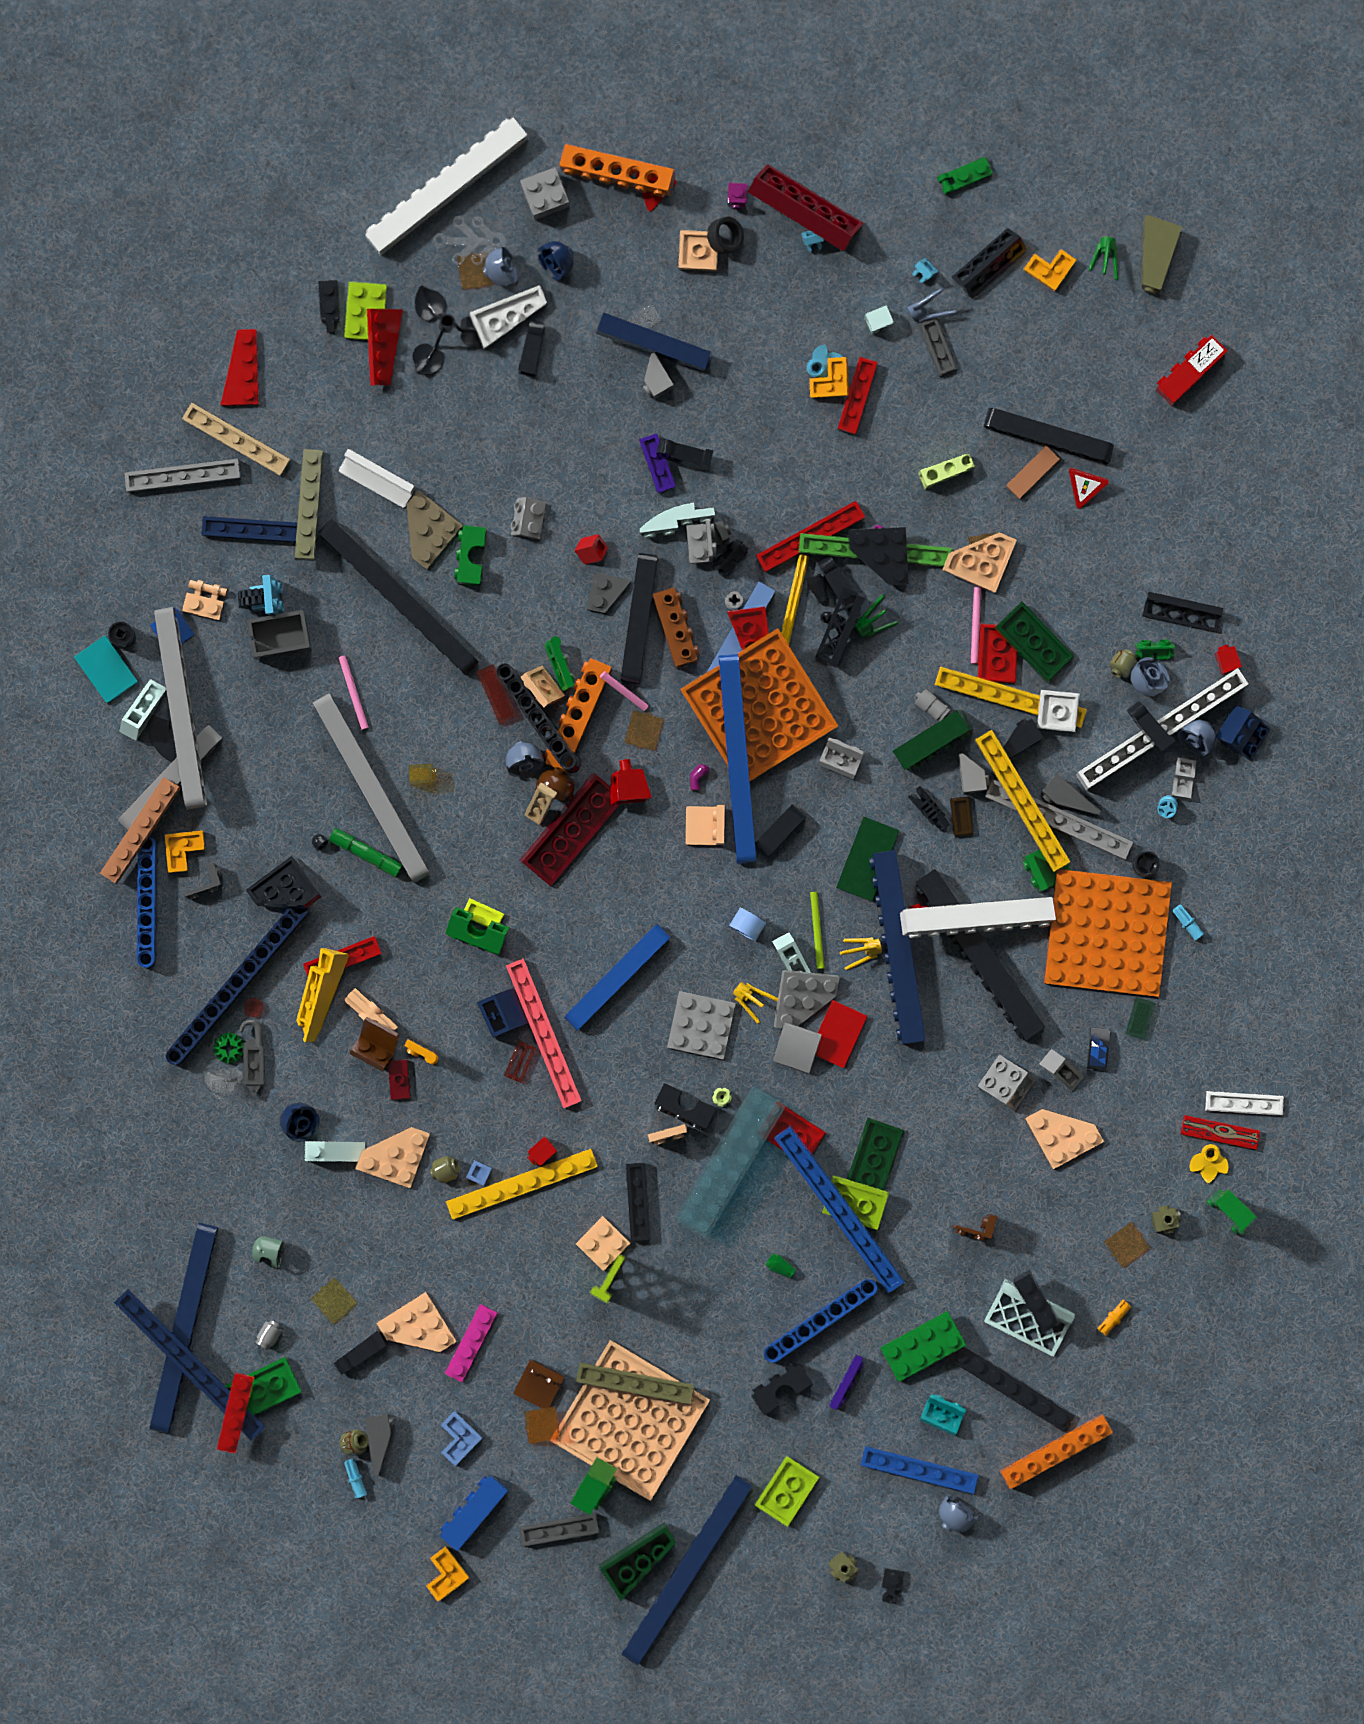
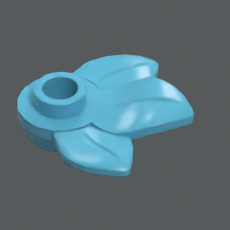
(820, 357)

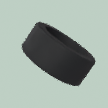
(714, 237)

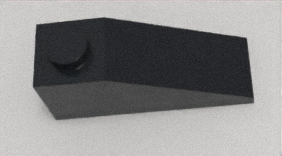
(1022, 738)

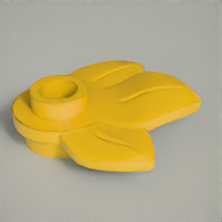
(1209, 1166)

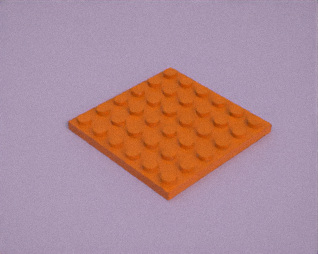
(778, 704)
(1108, 932)

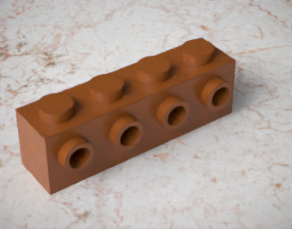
(675, 627)

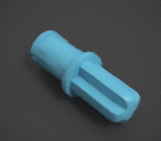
(1188, 922)
(355, 1478)

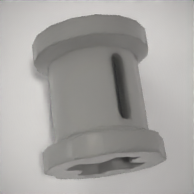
(729, 605)

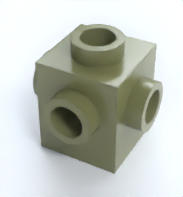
(1158, 1219)
(840, 1560)

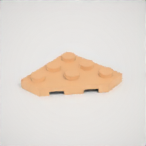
(981, 561)
(1062, 1136)
(395, 1157)
(418, 1326)

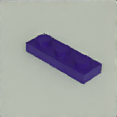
(658, 466)
(847, 1382)

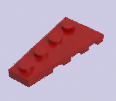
(382, 343)
(242, 374)
(749, 624)

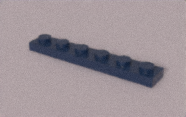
(249, 529)

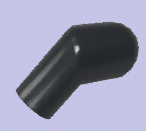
(826, 616)

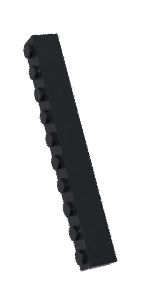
(984, 962)

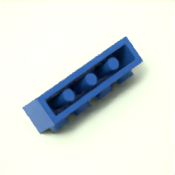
(473, 1513)

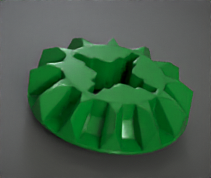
(222, 1054)

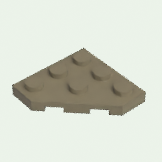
(429, 529)

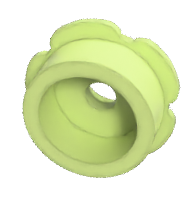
(722, 1102)

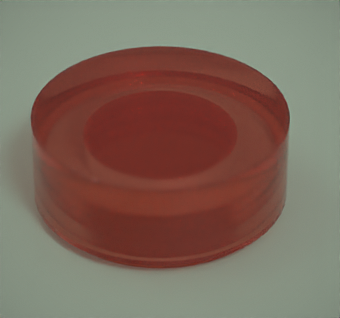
(253, 1007)

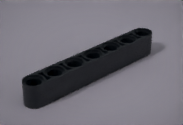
(1048, 434)
(638, 618)
(544, 724)

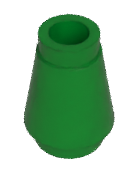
(779, 1265)

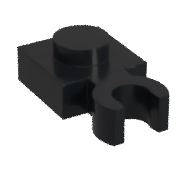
(892, 1581)

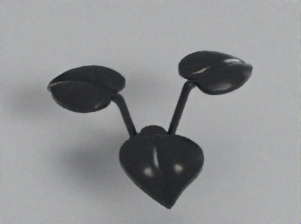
(429, 305)

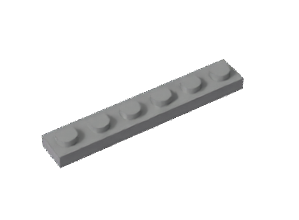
(182, 475)

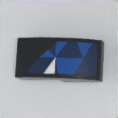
(1098, 1048)

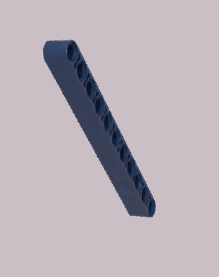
(228, 986)
(183, 1324)
(686, 1570)

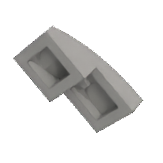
(1183, 779)

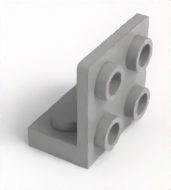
(700, 543)
(1007, 1082)

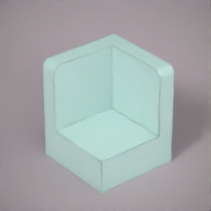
(878, 319)

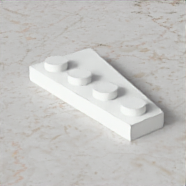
(500, 317)

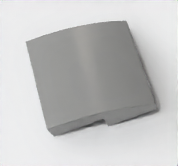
(797, 1047)

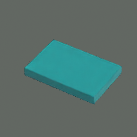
(106, 669)

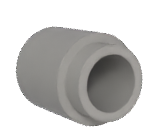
(269, 1334)

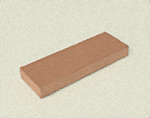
(1032, 472)

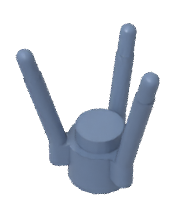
(917, 309)

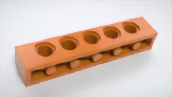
(572, 155)
(590, 668)
(1056, 1451)

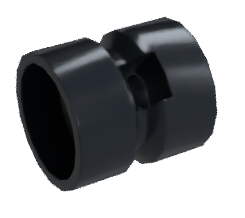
(122, 635)
(1145, 864)

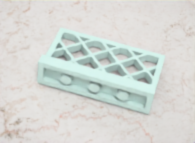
(1009, 1288)

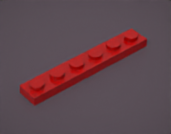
(827, 526)

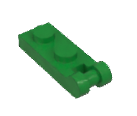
(965, 175)
(559, 664)

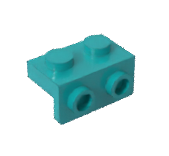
(942, 1414)

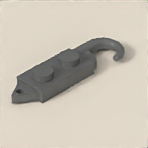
(253, 1058)

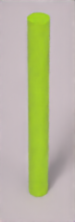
(817, 930)

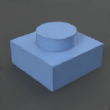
(479, 1172)

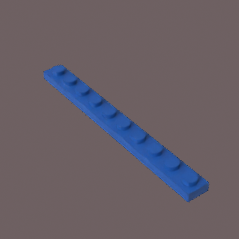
(839, 1209)

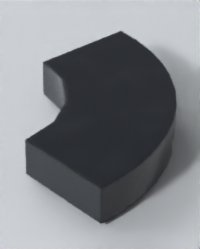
(161, 738)

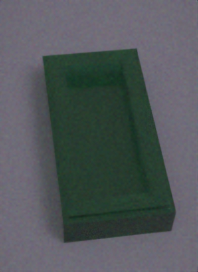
(1139, 1018)

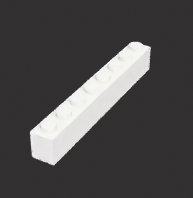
(977, 916)

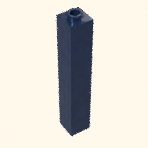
(653, 342)

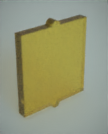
(333, 1300)

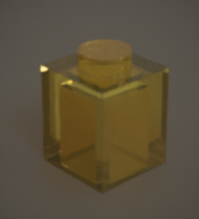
(422, 774)

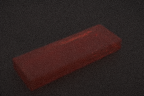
(496, 694)

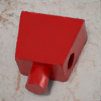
(629, 785)

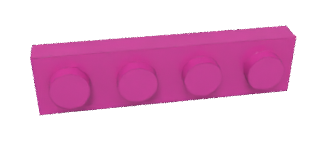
(471, 1343)

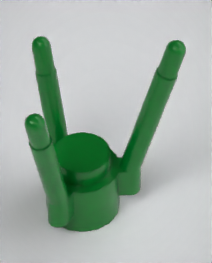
(1107, 247)
(864, 626)

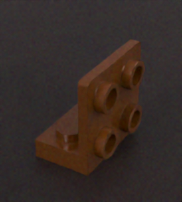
(375, 1044)
(987, 1225)
(538, 1384)

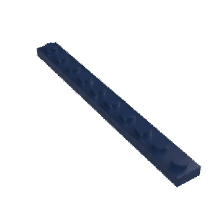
(183, 1358)

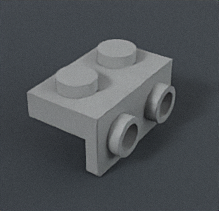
(528, 518)
(841, 758)

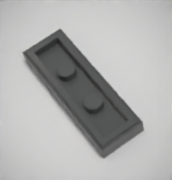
(937, 346)

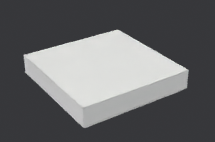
(1058, 710)

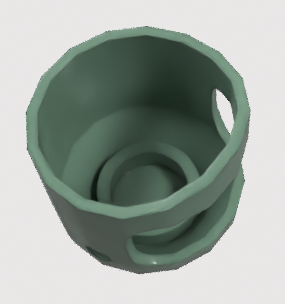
(268, 1248)

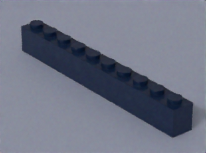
(898, 948)

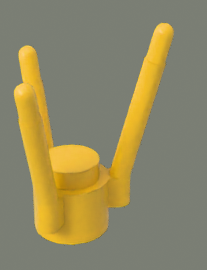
(870, 947)
(743, 992)

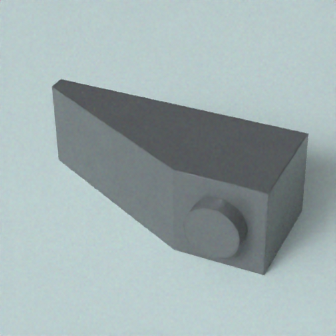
(1065, 796)
(379, 1433)

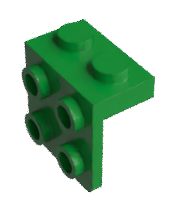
(1040, 871)

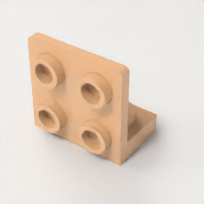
(705, 825)

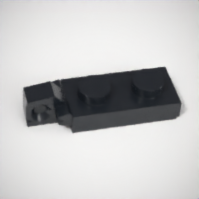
(329, 303)

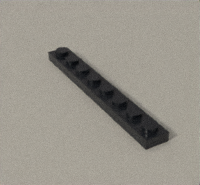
(1011, 1387)

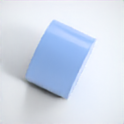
(747, 924)

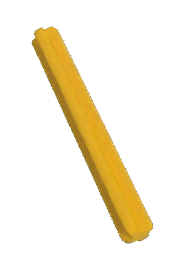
(794, 597)

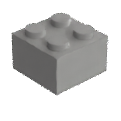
(544, 193)

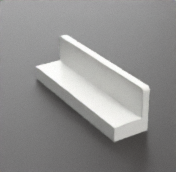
(376, 478)

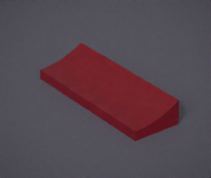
(805, 207)
(570, 830)

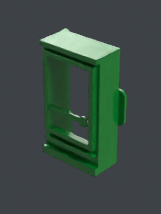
(1233, 1209)

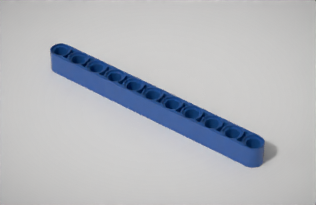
(737, 758)

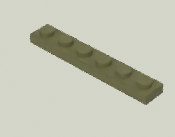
(308, 505)
(635, 1383)

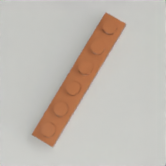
(140, 830)

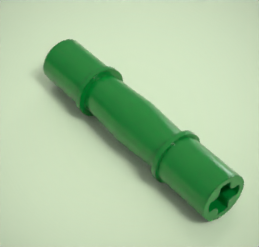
(365, 852)

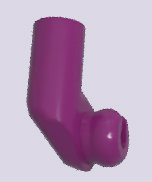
(696, 774)

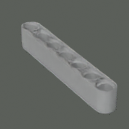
(206, 744)

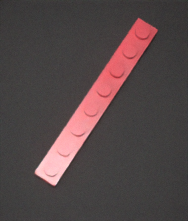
(543, 1033)

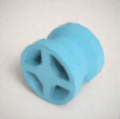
(1165, 810)

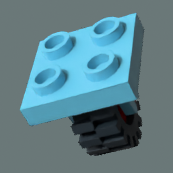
(263, 597)

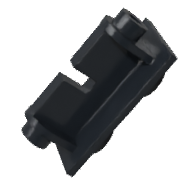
(735, 551)

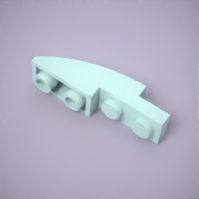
(667, 521)

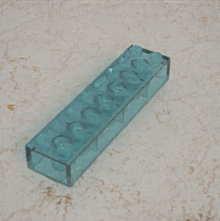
(729, 1162)

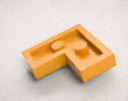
(1050, 274)
(835, 384)
(177, 846)
(451, 1574)

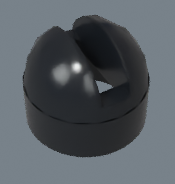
(318, 840)

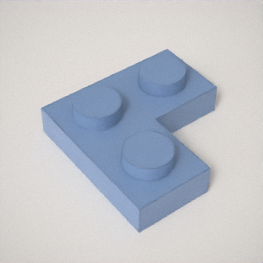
(464, 1437)

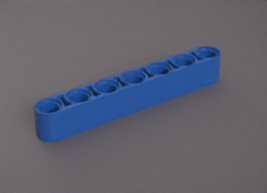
(151, 911)
(617, 977)
(810, 1322)

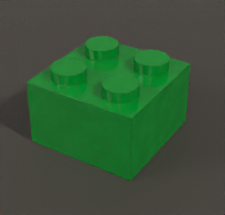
(594, 1486)

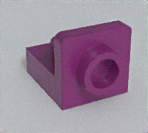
(737, 195)

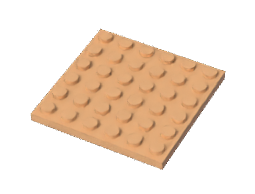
(627, 1428)

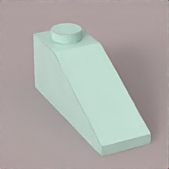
(142, 709)
(790, 954)
(333, 1151)

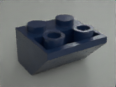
(1243, 732)
(502, 1012)

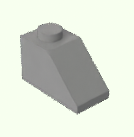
(656, 379)
(972, 776)
(1061, 1070)

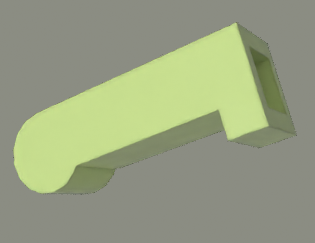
(945, 470)

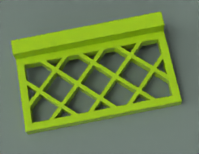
(602, 1292)

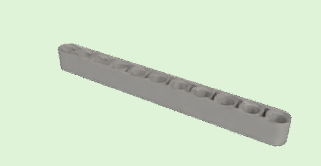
(180, 708)
(371, 788)

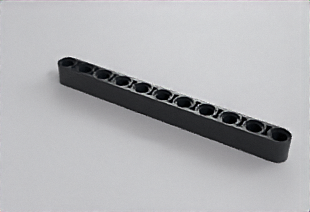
(398, 596)

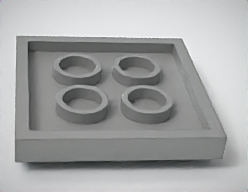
(701, 1025)

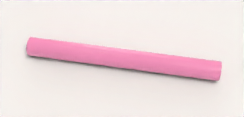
(976, 625)
(353, 692)

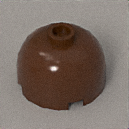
(559, 782)

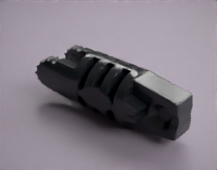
(929, 809)

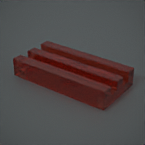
(526, 1046)

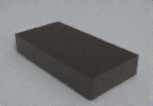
(961, 816)

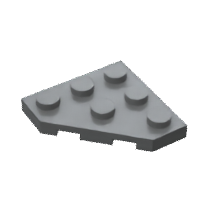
(803, 995)

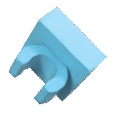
(810, 238)
(926, 268)

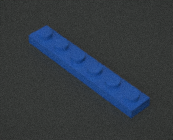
(919, 1469)

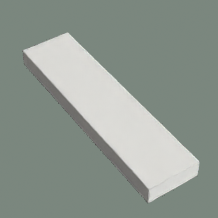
(1244, 1103)

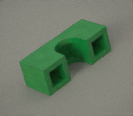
(470, 538)
(461, 928)

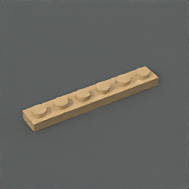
(236, 439)

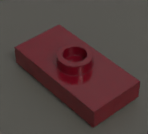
(399, 1079)

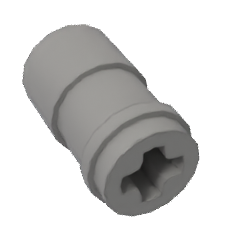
(931, 705)

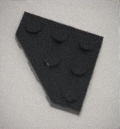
(883, 552)
(284, 887)

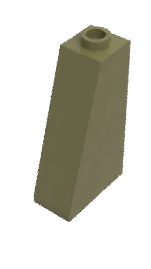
(1157, 250)

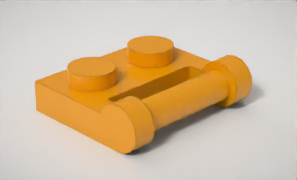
(416, 1049)

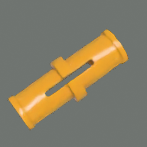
(1114, 1318)

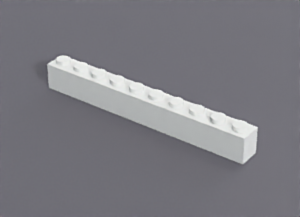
(446, 186)
(1171, 723)

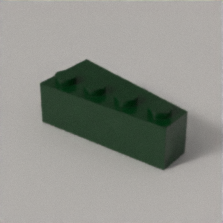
(932, 740)
(634, 1561)

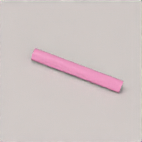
(624, 691)

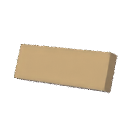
(540, 803)

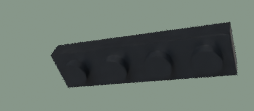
(637, 1201)

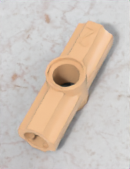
(368, 1009)

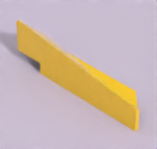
(320, 991)

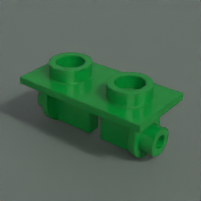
(1161, 648)

